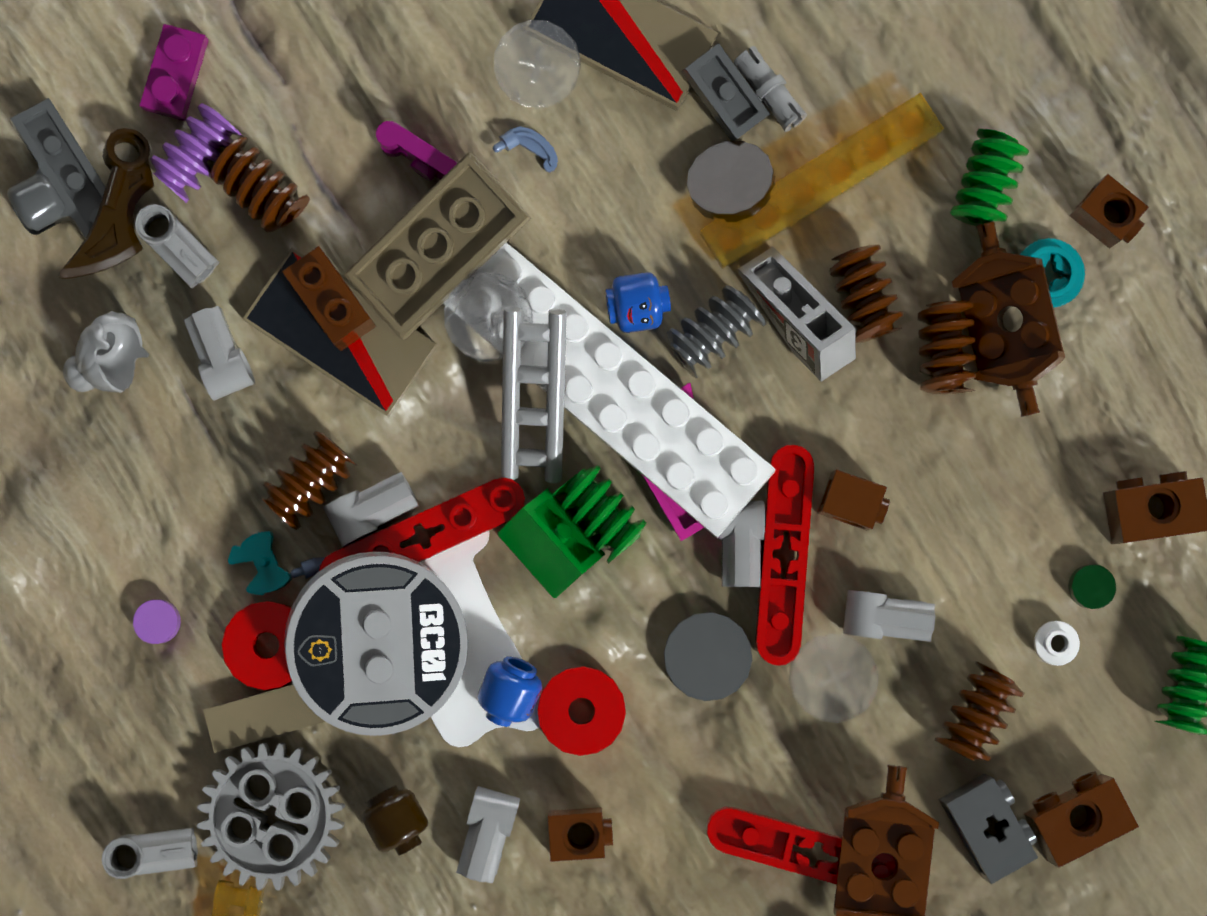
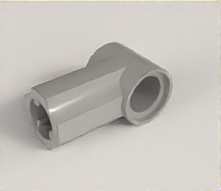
(176, 246)
(222, 363)
(361, 513)
(742, 547)
(879, 616)
(489, 825)
(154, 853)

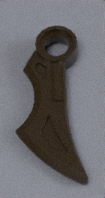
(112, 233)

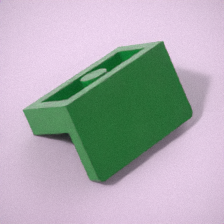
(550, 543)

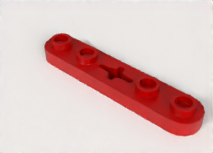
(462, 516)
(783, 599)
(772, 840)

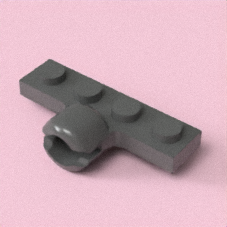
(65, 182)

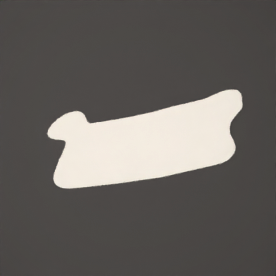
(461, 717)

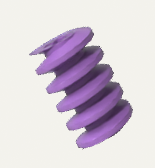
(193, 151)

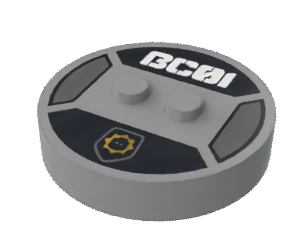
(375, 643)

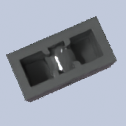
(992, 854)

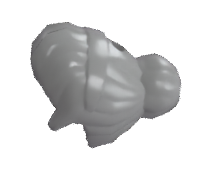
(105, 355)

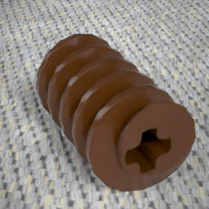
(256, 188)
(865, 293)
(945, 347)
(307, 480)
(980, 714)

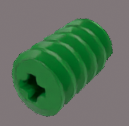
(988, 178)
(600, 511)
(1191, 690)

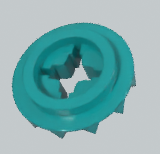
(1065, 262)

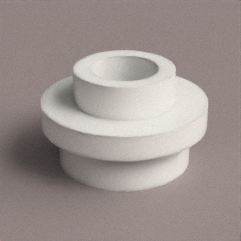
(1043, 639)

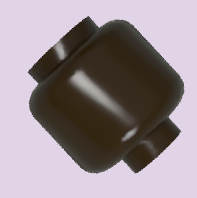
(394, 820)

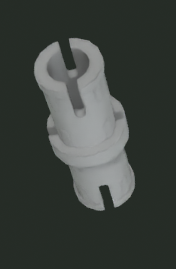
(770, 88)

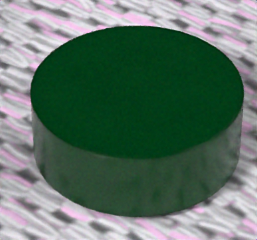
(1092, 586)

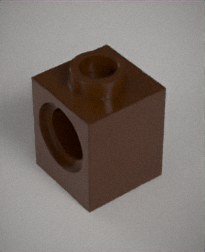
(1091, 212)
(854, 500)
(563, 848)

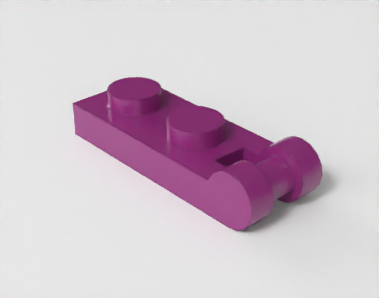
(425, 158)

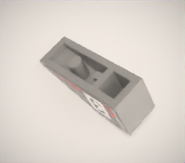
(800, 314)

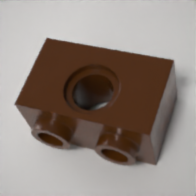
(329, 298)
(1183, 508)
(1106, 818)

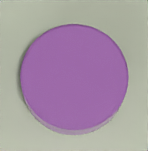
(156, 621)

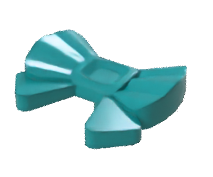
(259, 550)

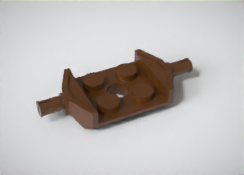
(993, 286)
(889, 827)

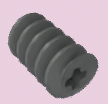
(713, 329)

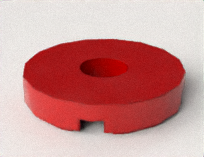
(240, 645)
(581, 737)

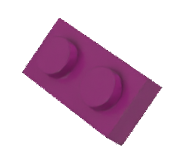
(174, 72)

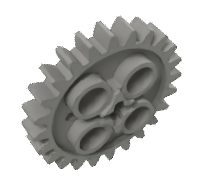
(256, 855)

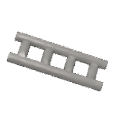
(552, 376)

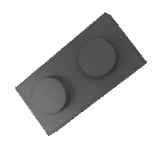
(725, 92)

